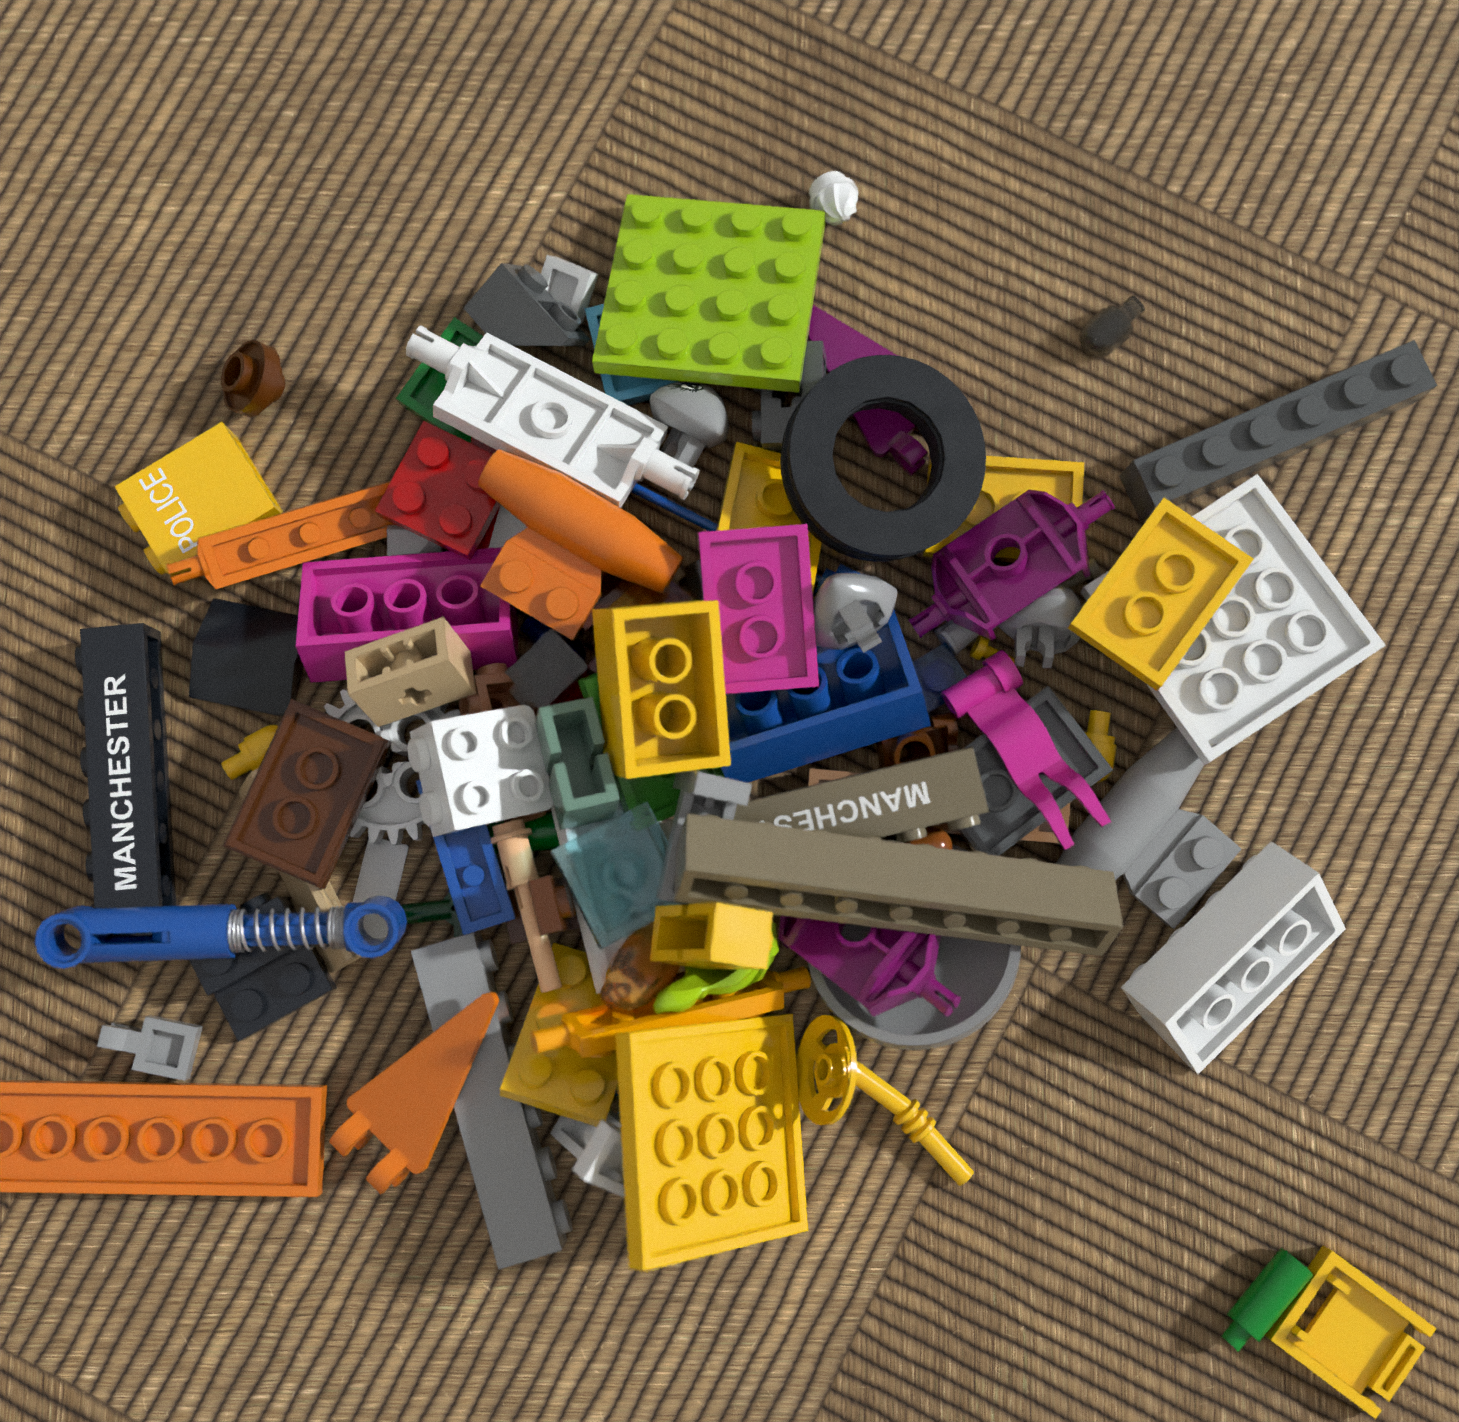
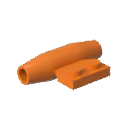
(569, 540)

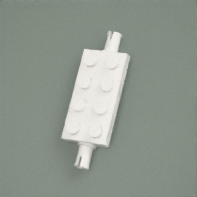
(549, 417)

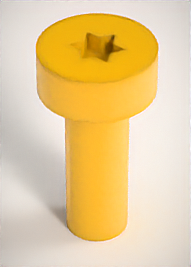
(982, 649)

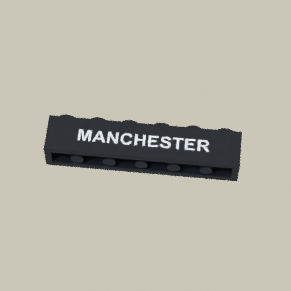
(126, 767)

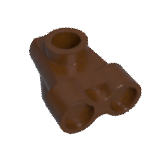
(923, 743)

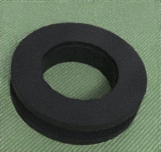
(942, 419)

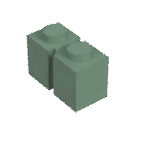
(569, 745)

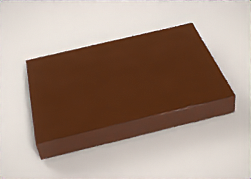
(307, 794)

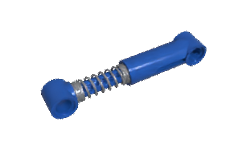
(211, 932)

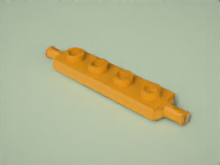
(594, 1029)

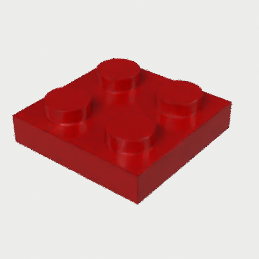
(439, 492)

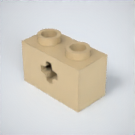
(409, 672)

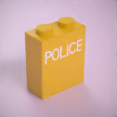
(192, 494)

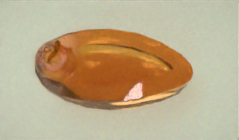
(631, 975)

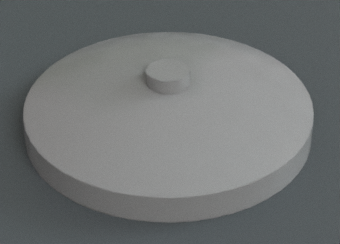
(969, 968)

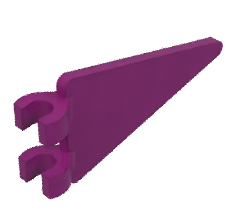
(881, 428)

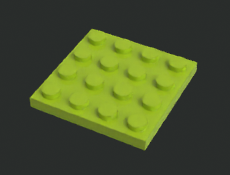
(710, 293)

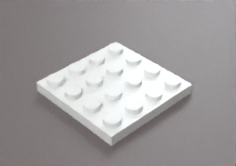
(1273, 636)

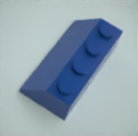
(857, 704)

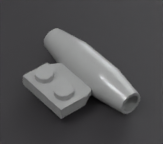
(1158, 848)

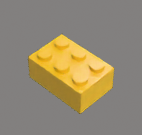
(662, 687)

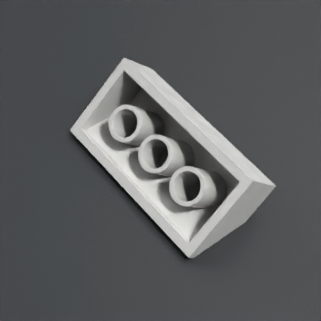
(1235, 955)

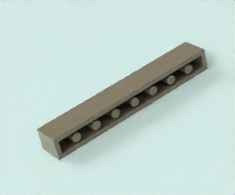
(896, 885)

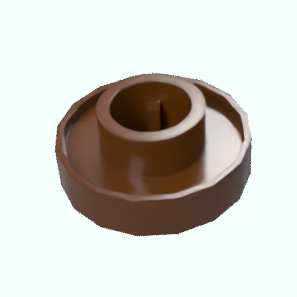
(252, 378)

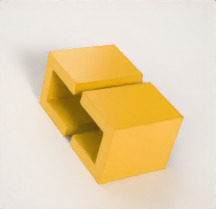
(711, 936)

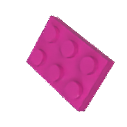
(763, 606)

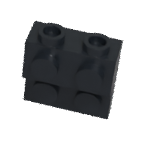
(264, 986)

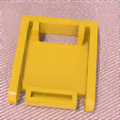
(1354, 1334)

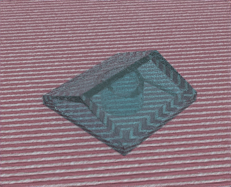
(616, 873)

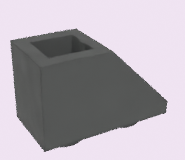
(522, 312)

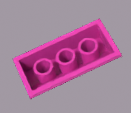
(376, 597)

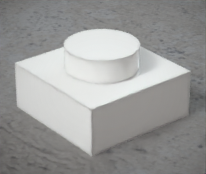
(569, 283)

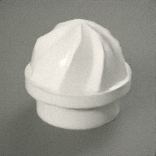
(835, 196)

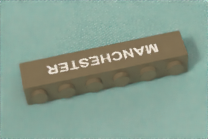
(879, 801)

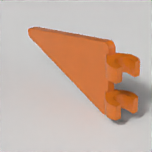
(415, 1096)

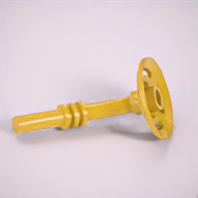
(839, 1073)

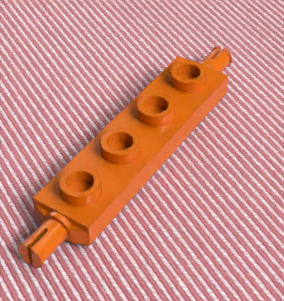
(286, 539)

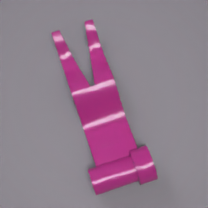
(1020, 739)

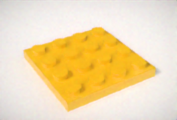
(709, 1138)

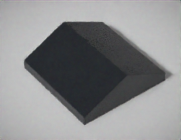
(246, 658)

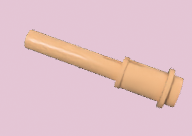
(518, 870)

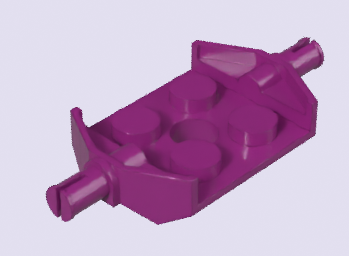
(983, 594)
(877, 971)

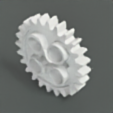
(392, 806)

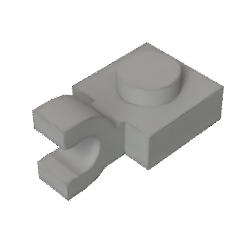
(160, 1048)

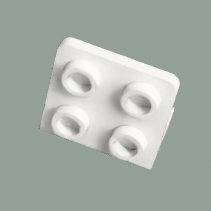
(479, 769)

